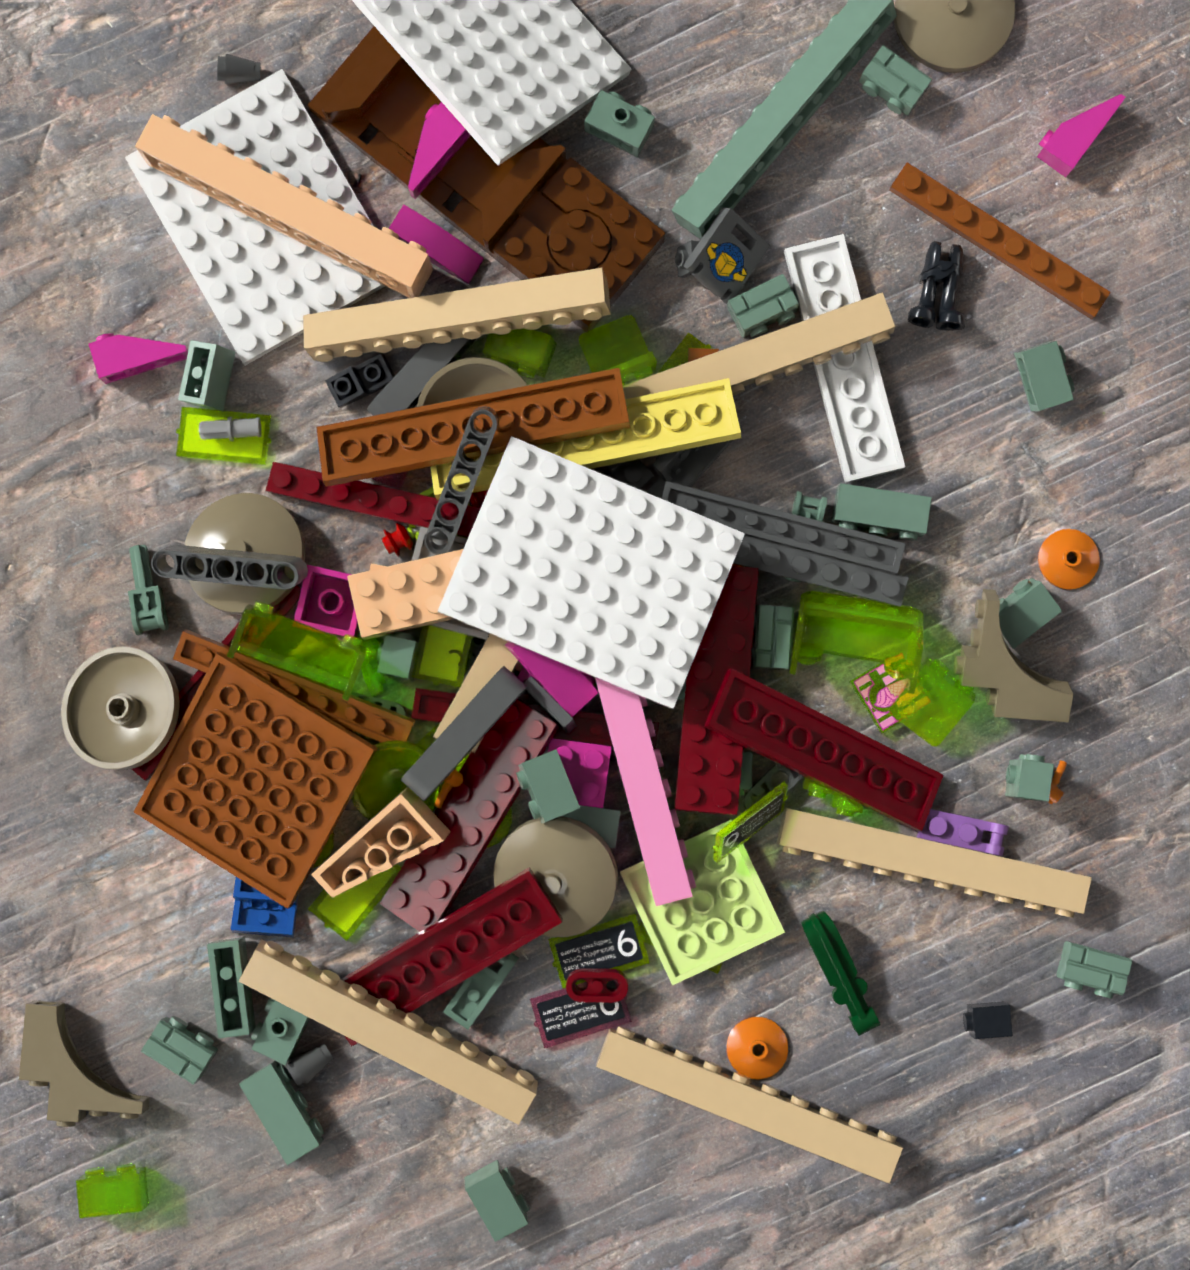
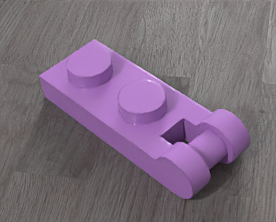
(963, 832)

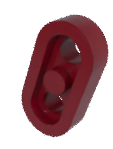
(597, 985)

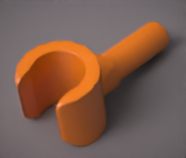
(453, 780)
(1055, 792)

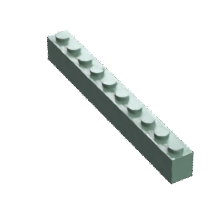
(783, 113)

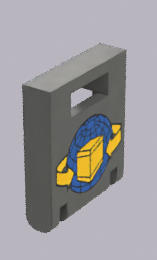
(724, 258)

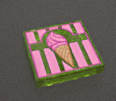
(877, 694)

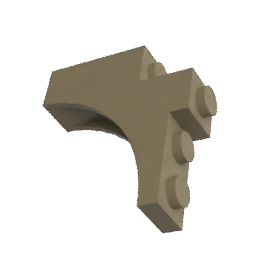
(1012, 686)
(74, 1087)

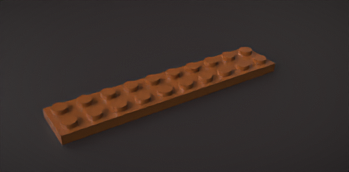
(433, 432)

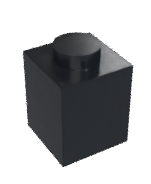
(988, 1020)

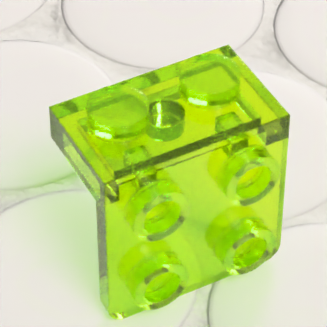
(618, 346)
(935, 705)

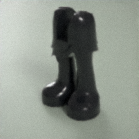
(934, 273)

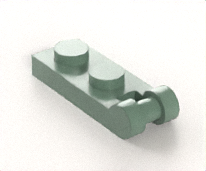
(477, 991)

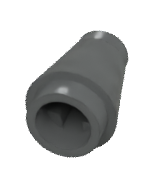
(237, 69)
(308, 1064)

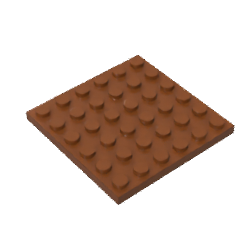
(255, 780)

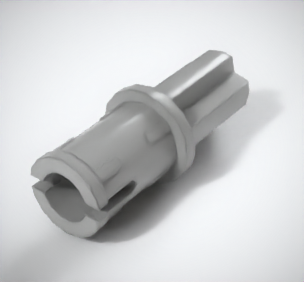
(230, 428)

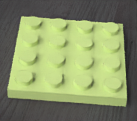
(717, 923)

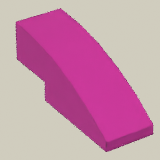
(441, 246)

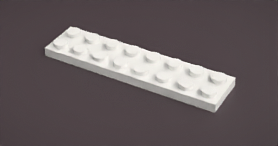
(849, 382)

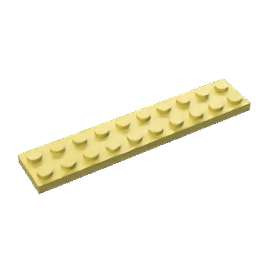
(658, 426)

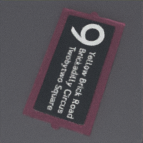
(564, 1019)

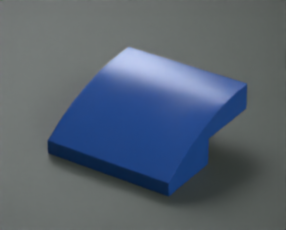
(260, 914)

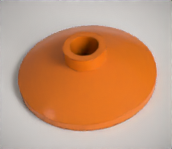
(1054, 562)
(748, 1034)

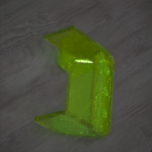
(859, 631)
(298, 647)

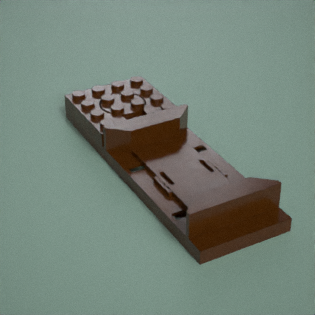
(527, 213)

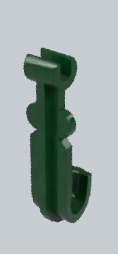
(839, 970)

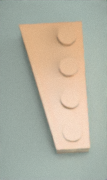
(388, 838)

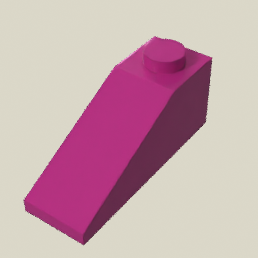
(1073, 137)
(438, 143)
(127, 356)
(564, 684)

